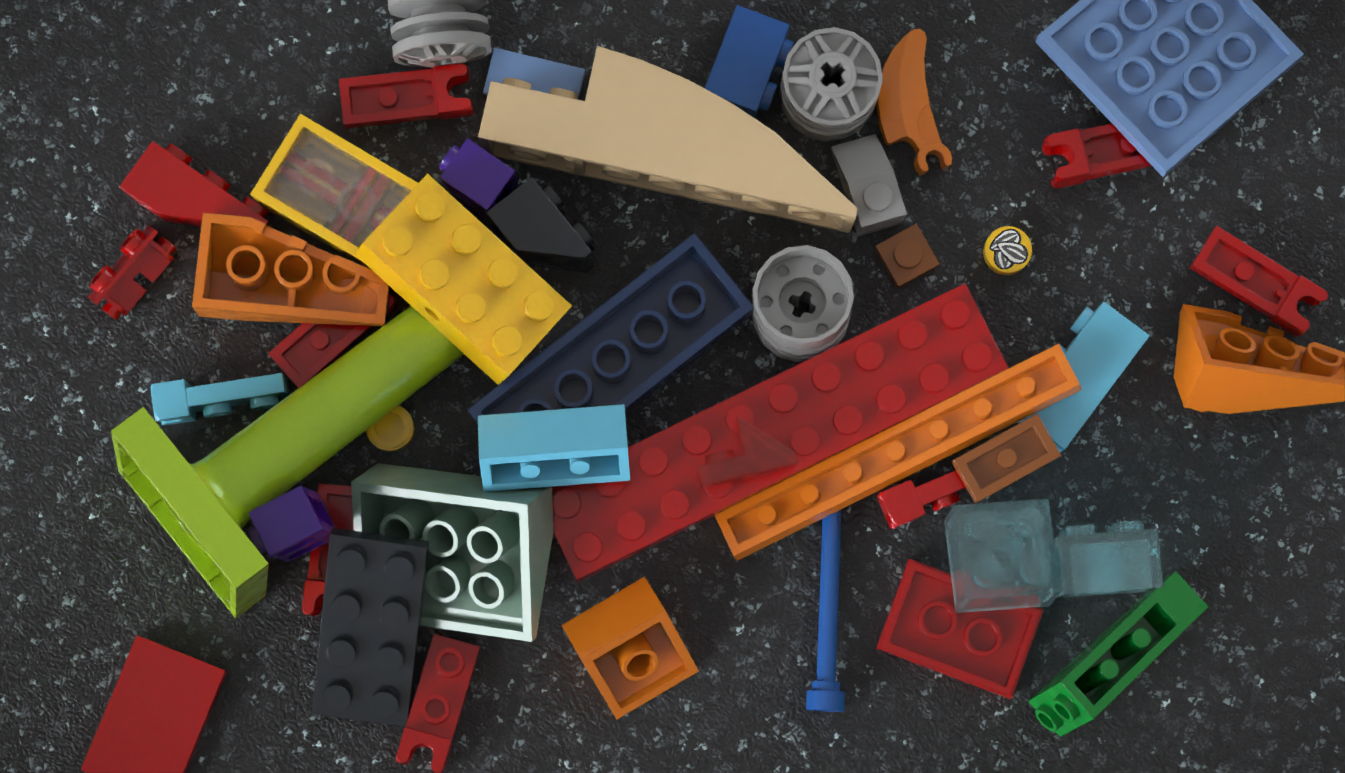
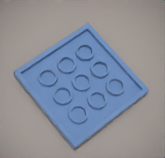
(1169, 66)

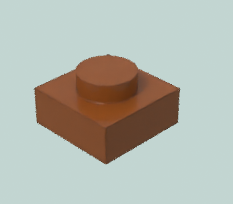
(906, 256)

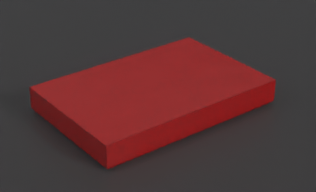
(969, 646)
(154, 712)

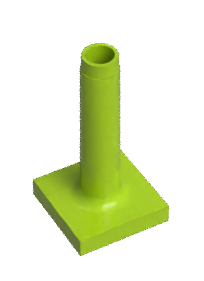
(210, 500)

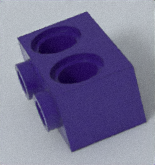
(476, 178)
(291, 524)

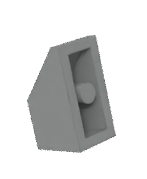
(869, 184)

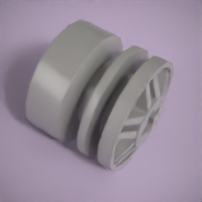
(439, 32)
(830, 111)
(797, 277)

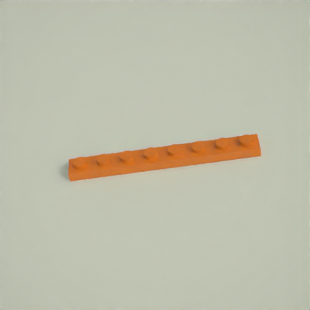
(898, 452)

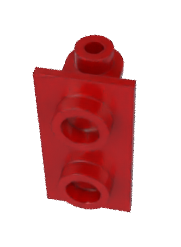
(117, 283)

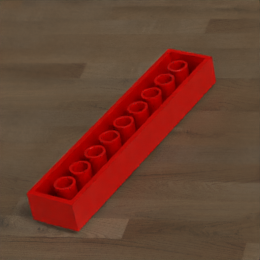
(808, 408)

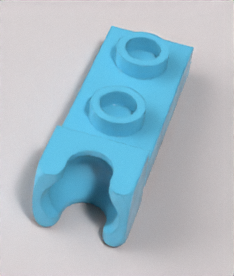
(179, 401)

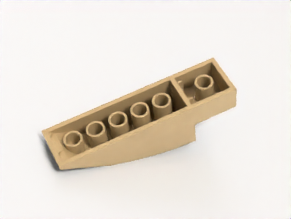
(662, 137)

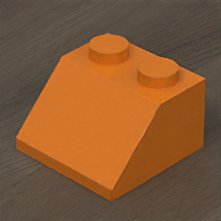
(630, 648)

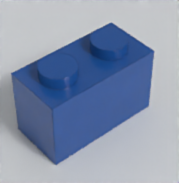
(748, 60)

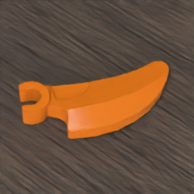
(905, 105)

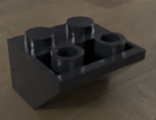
(537, 232)

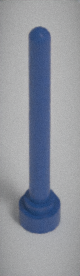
(826, 692)

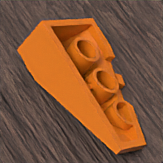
(274, 277)
(1246, 370)

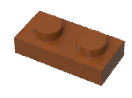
(1006, 458)

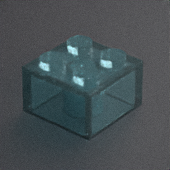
(1002, 555)
(1108, 562)

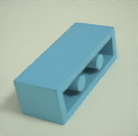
(1097, 357)
(553, 448)

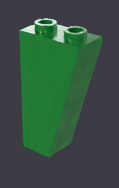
(1117, 656)

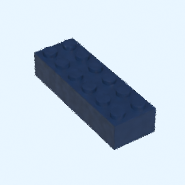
(631, 339)

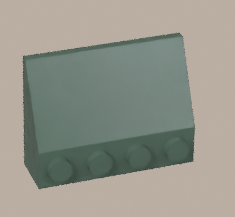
(483, 547)

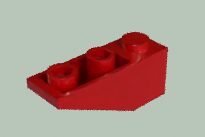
(179, 193)

